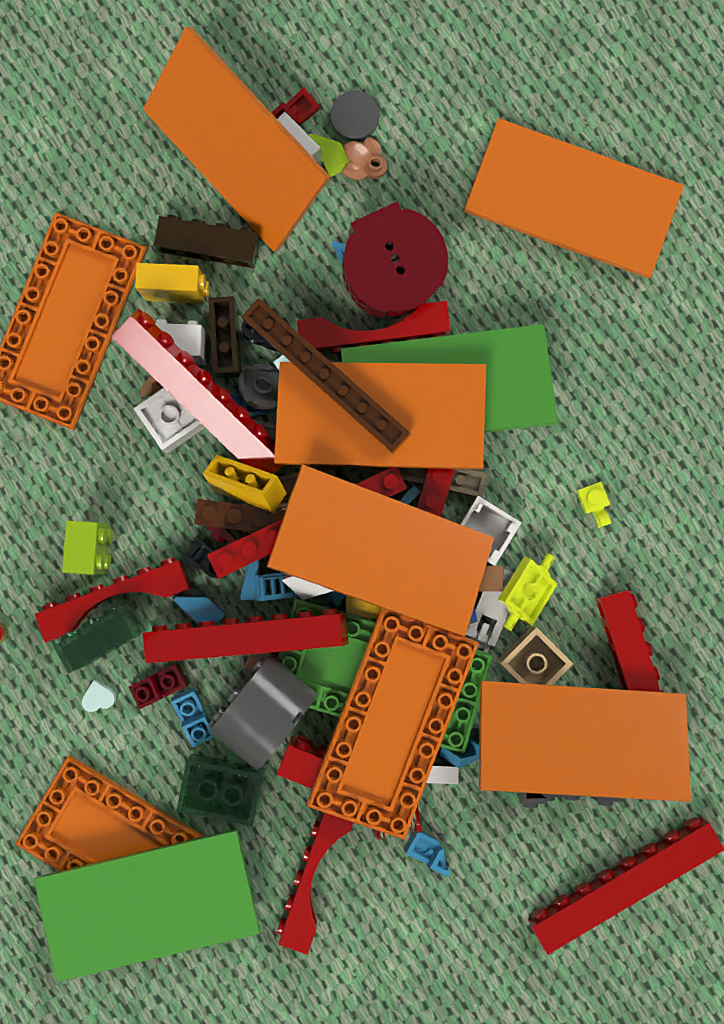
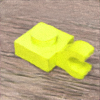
(594, 500)

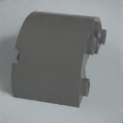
(262, 712)

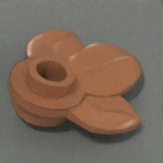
(361, 158)

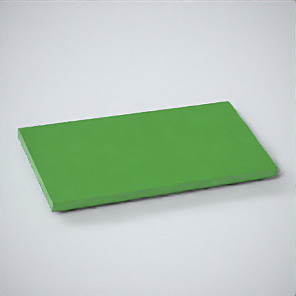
(516, 362)
(332, 671)
(147, 905)

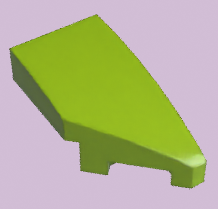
(332, 154)

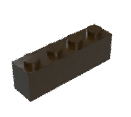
(207, 241)

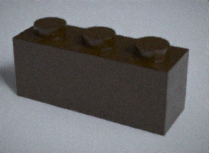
(225, 337)

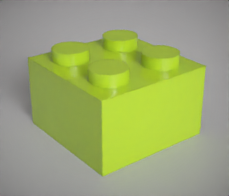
(87, 547)

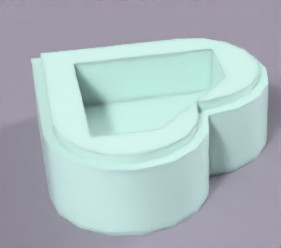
(98, 697)

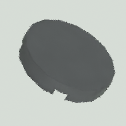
(354, 115)
(259, 386)

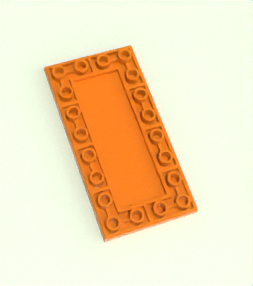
(234, 140)
(574, 198)
(66, 319)
(432, 401)
(380, 551)
(392, 724)
(583, 742)
(95, 820)

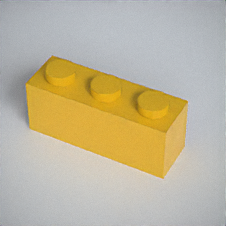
(245, 483)

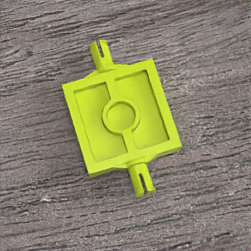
(528, 591)

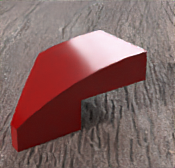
(299, 108)

